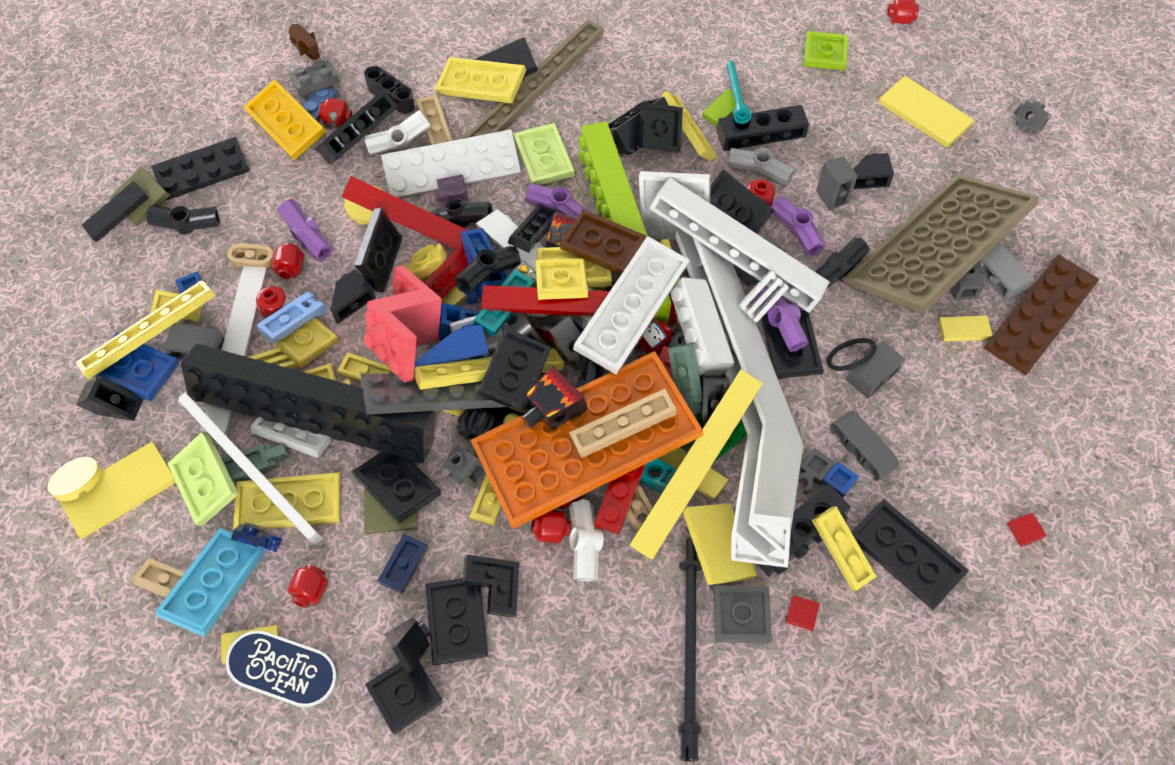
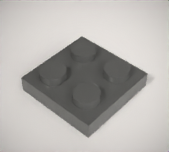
(313, 77)
(742, 614)

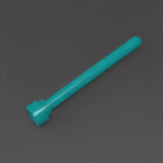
(741, 112)

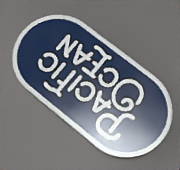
(281, 669)

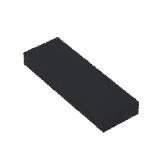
(115, 211)

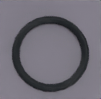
(855, 364)

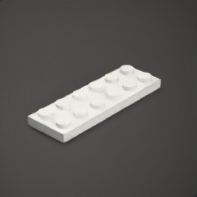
(475, 157)
(631, 305)

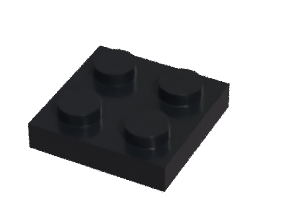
(660, 127)
(403, 696)

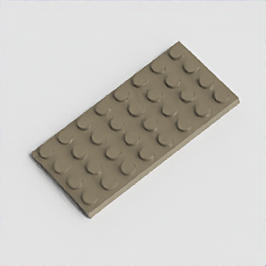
(941, 242)

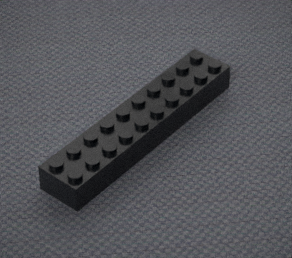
(303, 402)

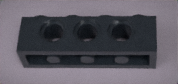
(356, 127)
(763, 128)
(802, 520)

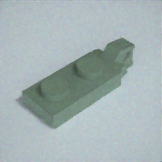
(686, 376)
(261, 456)

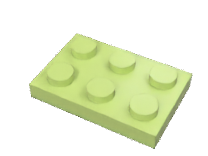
(543, 154)
(202, 479)

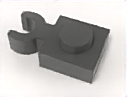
(814, 469)

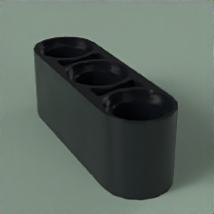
(380, 80)

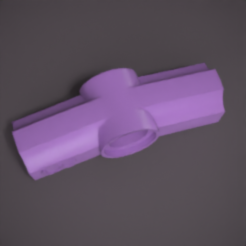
(555, 199)
(800, 224)
(305, 230)
(787, 319)

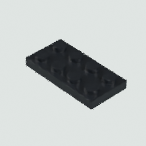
(200, 168)
(908, 554)

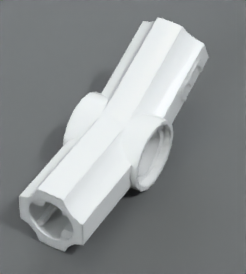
(385, 140)
(585, 541)

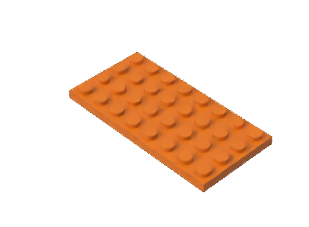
(540, 465)

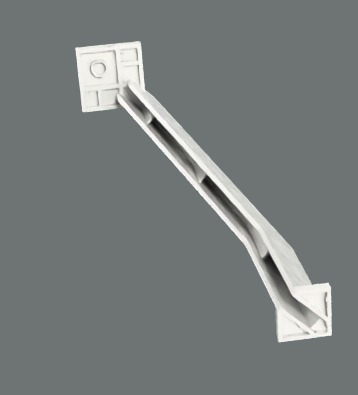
(773, 442)

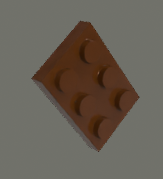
(602, 241)

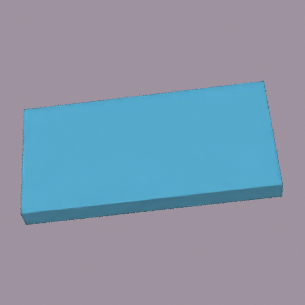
(210, 583)

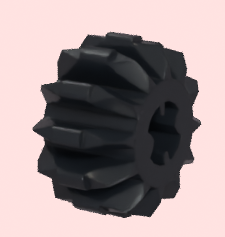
(475, 423)

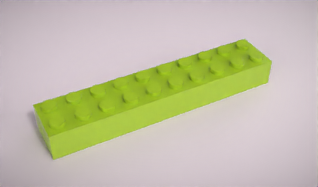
(611, 185)

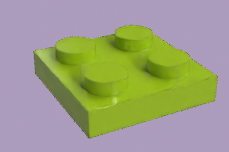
(826, 50)

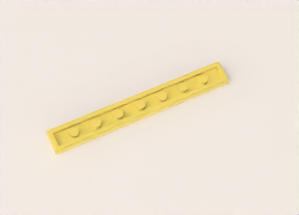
(695, 465)

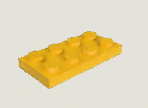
(284, 119)

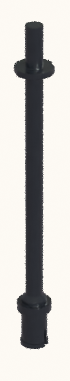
(689, 728)

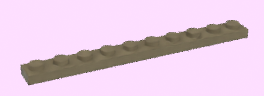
(537, 82)

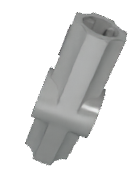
(761, 164)

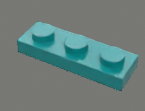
(494, 321)

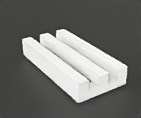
(769, 303)

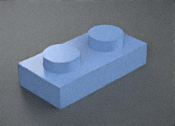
(314, 101)

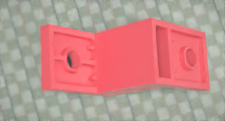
(402, 322)

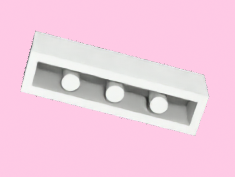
(702, 326)

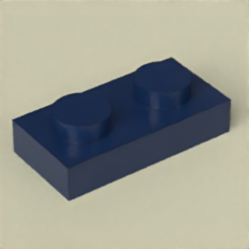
(403, 563)

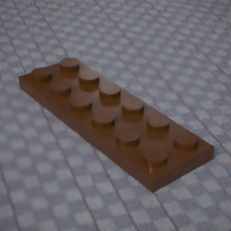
(1041, 314)

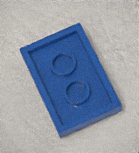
(141, 371)

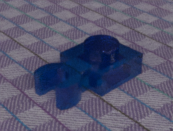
(251, 535)

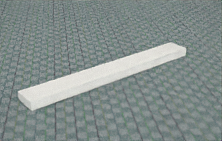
(240, 330)
(250, 469)

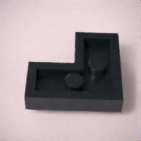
(499, 577)

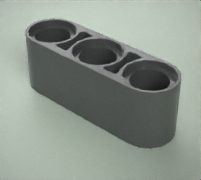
(865, 445)

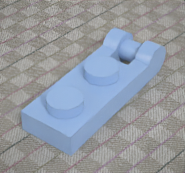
(291, 317)

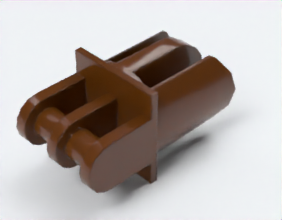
(304, 41)

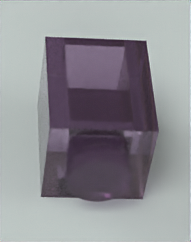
(451, 188)

